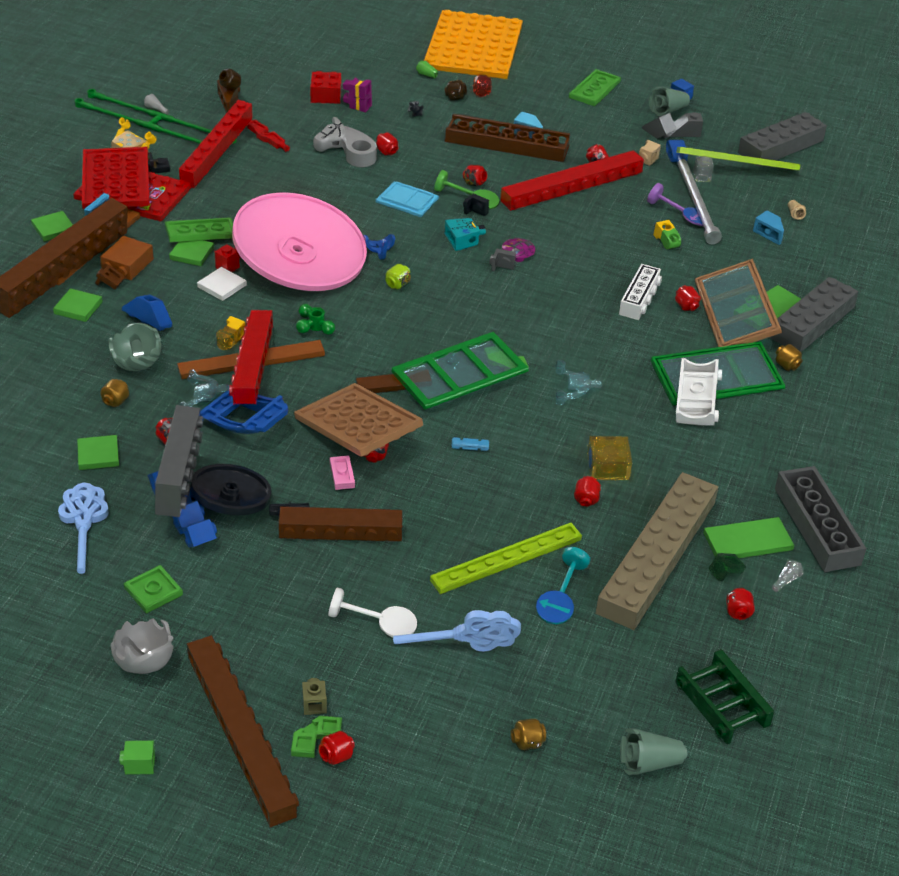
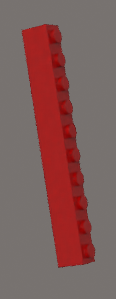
(571, 180)

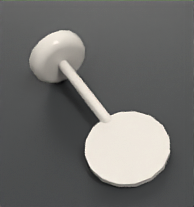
(392, 620)

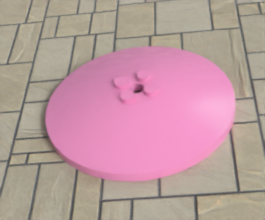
(279, 223)

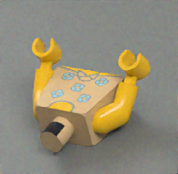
(129, 139)

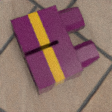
(359, 94)

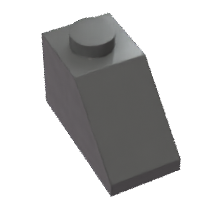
(688, 125)
(660, 127)

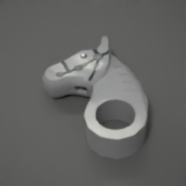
(358, 147)

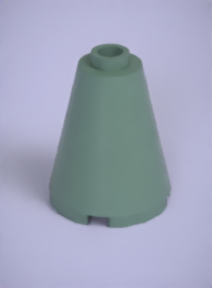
(667, 100)
(649, 751)

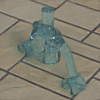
(576, 381)
(205, 391)

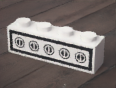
(640, 292)

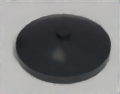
(230, 489)

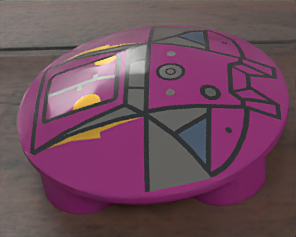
(521, 246)

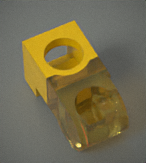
(230, 334)

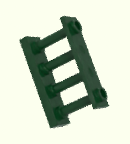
(733, 680)

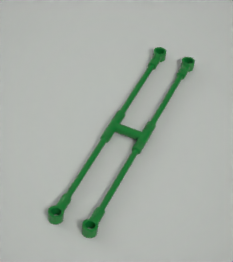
(79, 103)

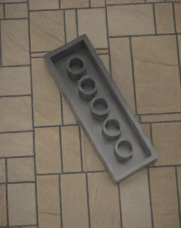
(783, 138)
(815, 313)
(178, 461)
(820, 519)

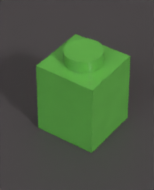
(138, 757)

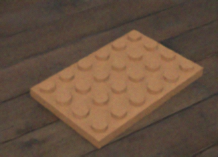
(358, 419)

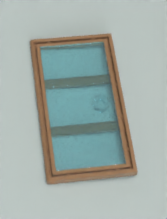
(737, 305)

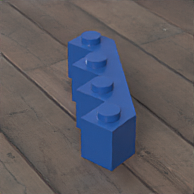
(191, 520)

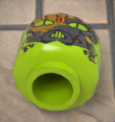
(398, 276)

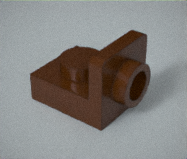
(110, 277)

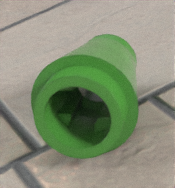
(426, 69)

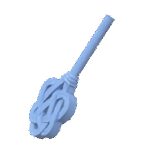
(92, 510)
(480, 628)

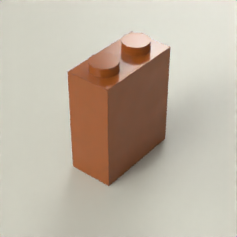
(128, 256)

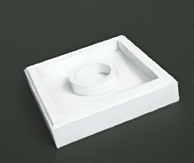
(221, 283)

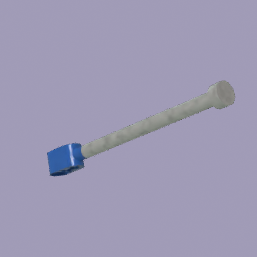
(712, 233)

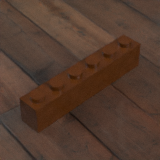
(340, 524)

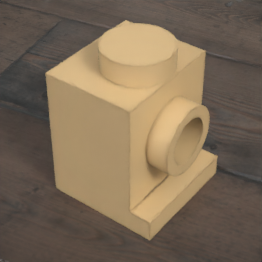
(650, 152)

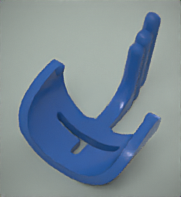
(383, 245)

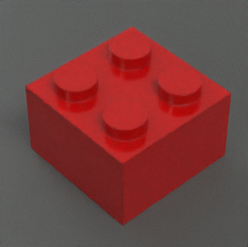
(326, 87)

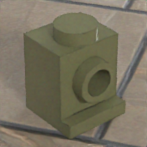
(314, 692)

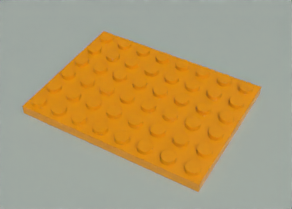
(474, 44)

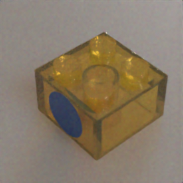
(609, 457)

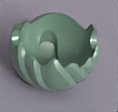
(135, 347)

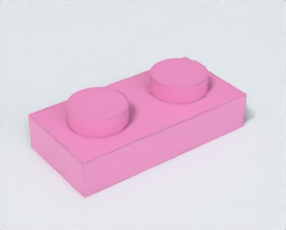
(342, 472)

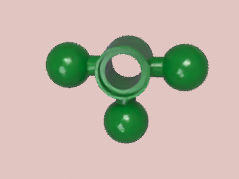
(316, 320)

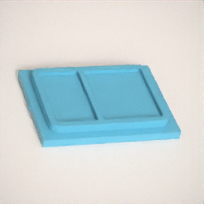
(407, 199)

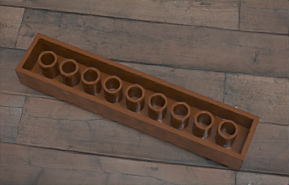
(60, 255)

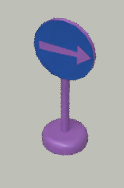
(689, 214)

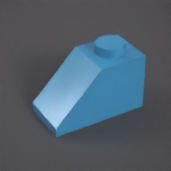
(769, 226)

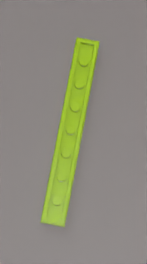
(738, 158)
(505, 558)

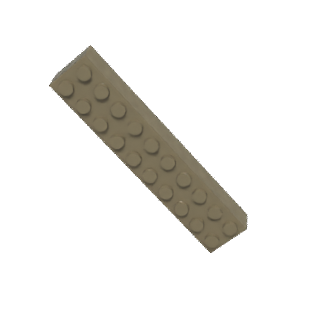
(656, 551)

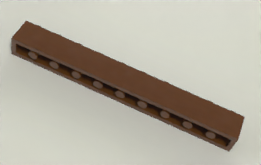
(242, 732)

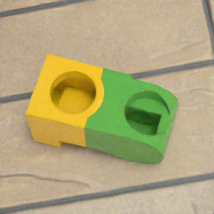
(668, 236)

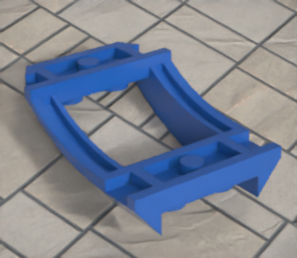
(268, 413)

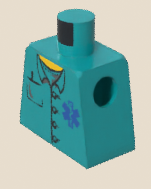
(463, 233)

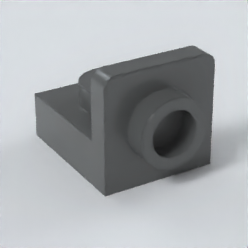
(503, 259)

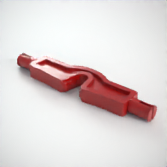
(262, 134)

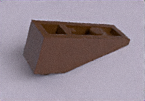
(227, 97)

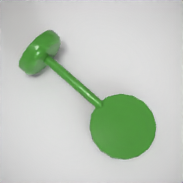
(442, 181)

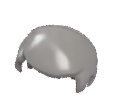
(142, 646)

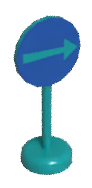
(556, 606)

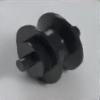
(415, 108)

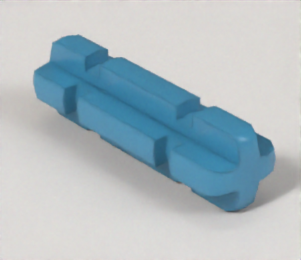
(470, 444)

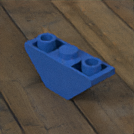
(149, 311)

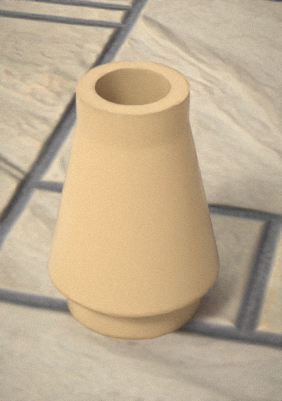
(797, 210)

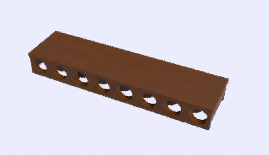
(507, 141)

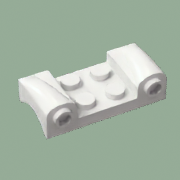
(698, 393)

